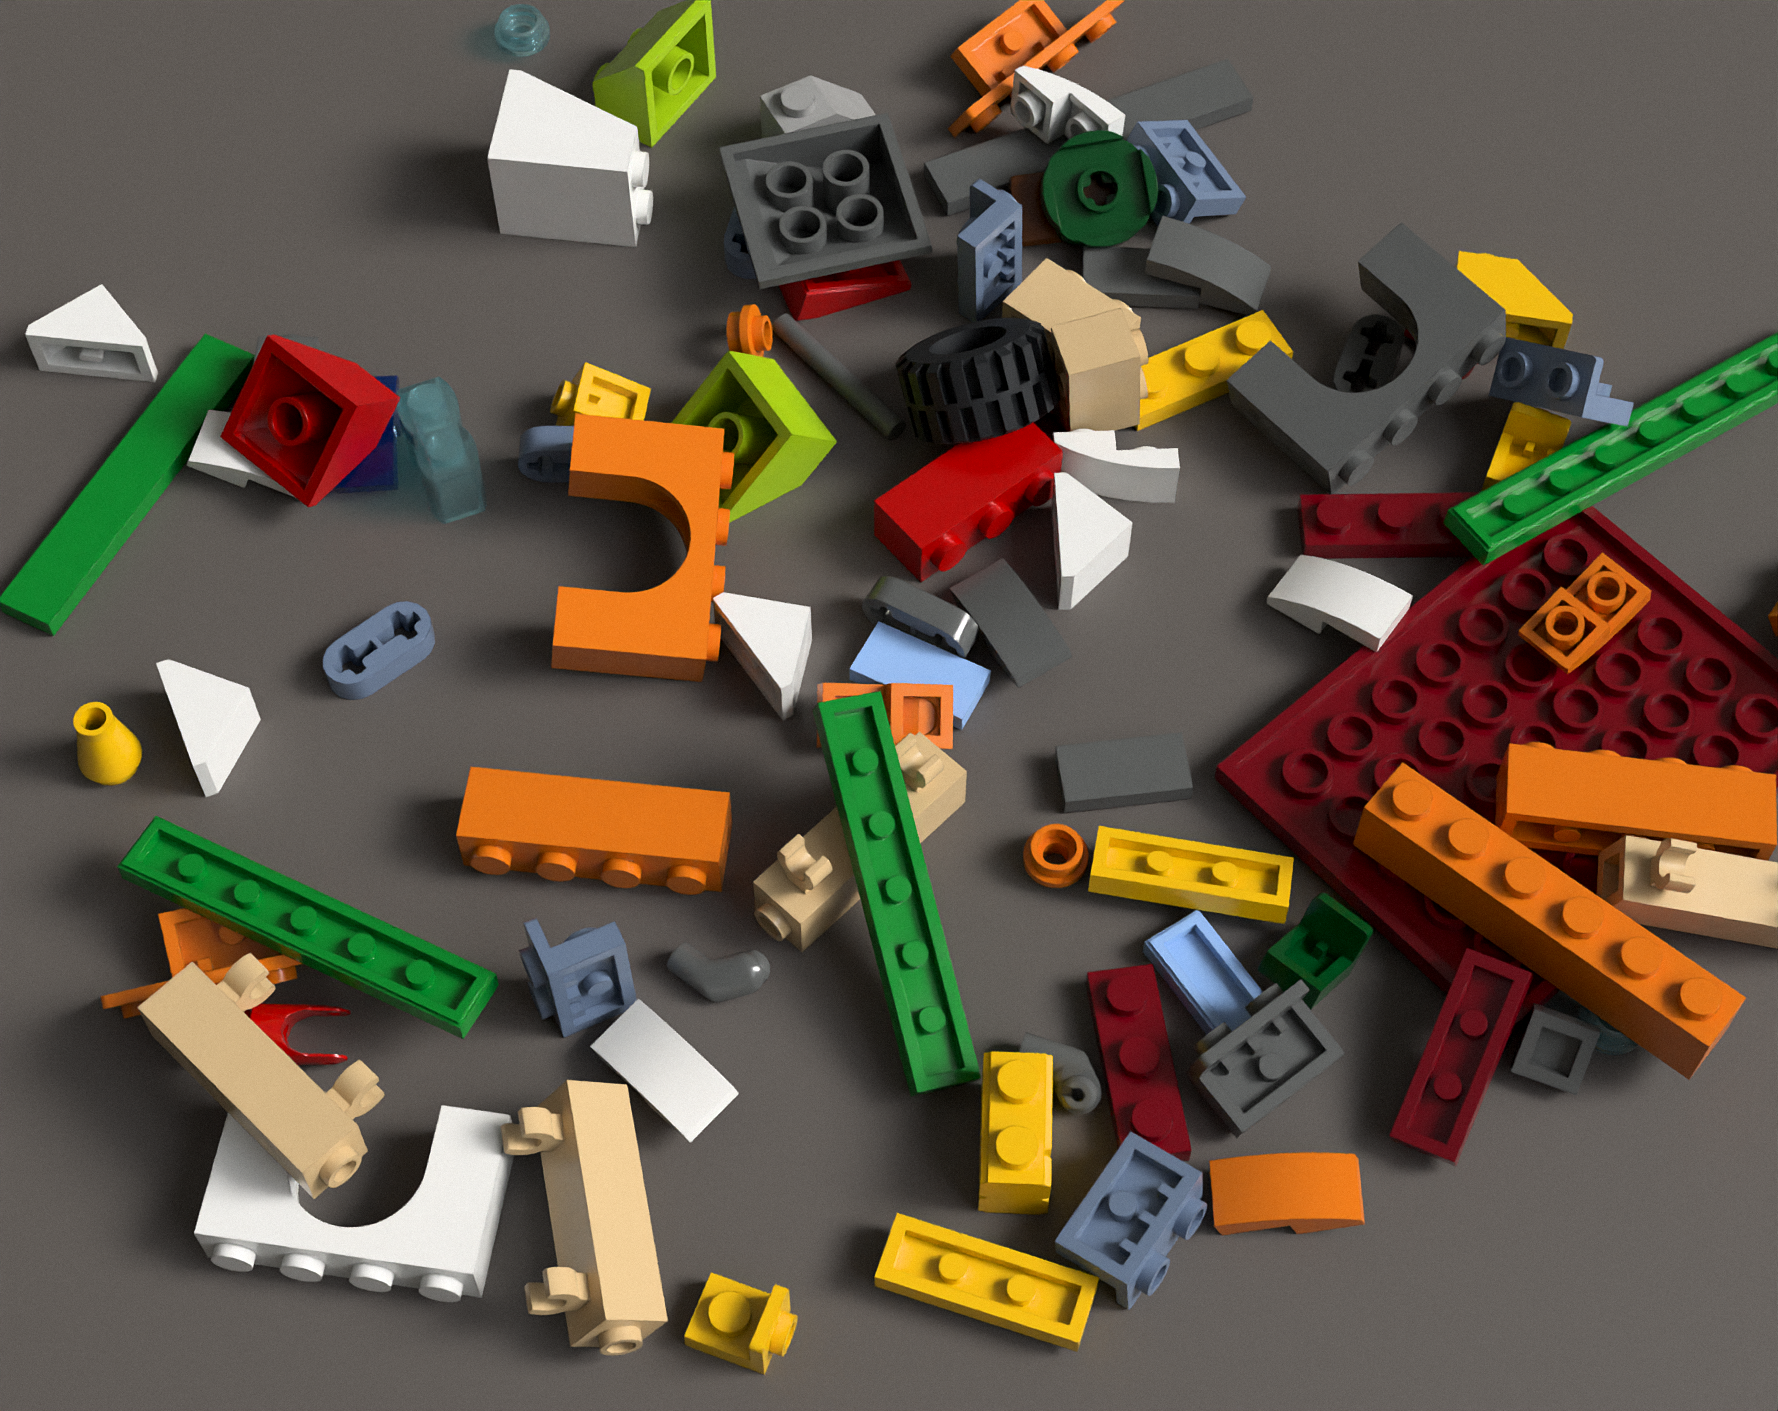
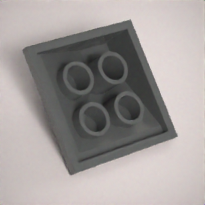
(824, 200)

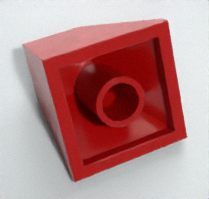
(307, 417)

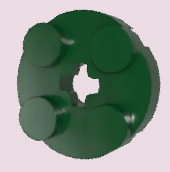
(1117, 163)

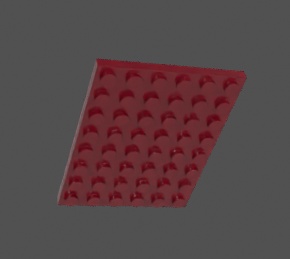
(1465, 685)

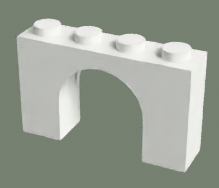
(431, 1244)

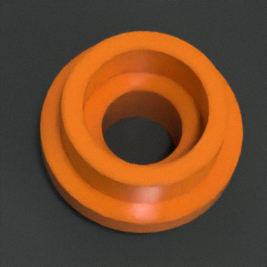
(749, 331)
(1059, 840)

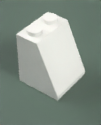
(566, 168)

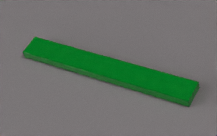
(1617, 454)

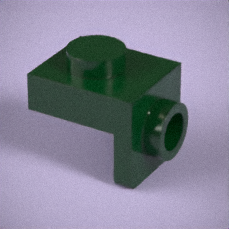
(1318, 949)

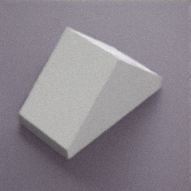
(91, 339)
(1087, 539)
(769, 643)
(213, 720)

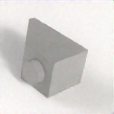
(809, 105)

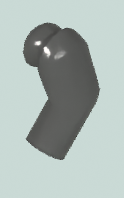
(722, 977)
(1072, 1073)

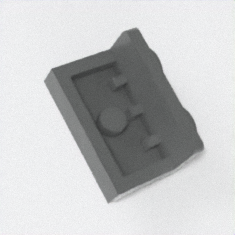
(1264, 1059)

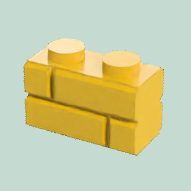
(1015, 1133)

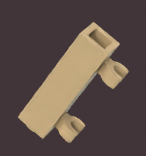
(814, 874)
(1691, 889)
(258, 1082)
(597, 1215)

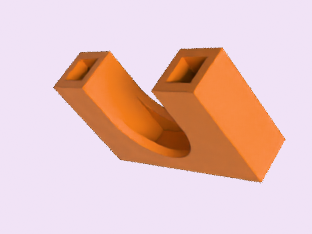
(666, 627)

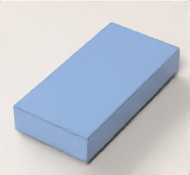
(902, 658)
(1202, 972)

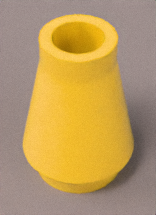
(105, 746)

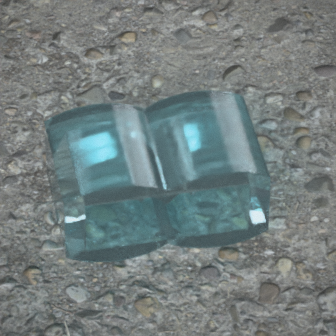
(441, 450)

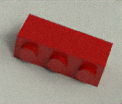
(965, 498)

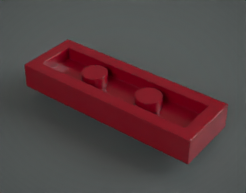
(1379, 525)
(1461, 1056)
(1137, 1058)

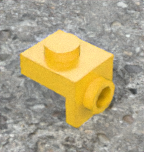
(1526, 439)

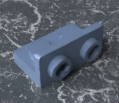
(1186, 172)
(989, 251)
(1556, 381)
(579, 979)
(1134, 1219)

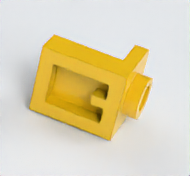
(599, 394)
(741, 1323)

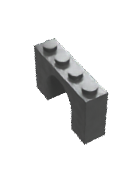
(1341, 432)

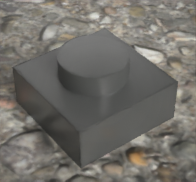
(1555, 1049)

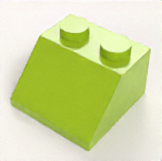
(660, 70)
(764, 424)

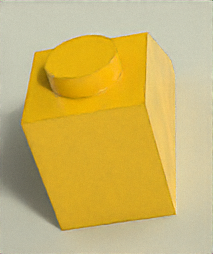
(1530, 307)

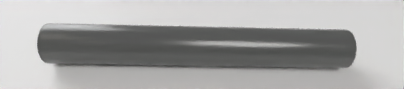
(838, 377)

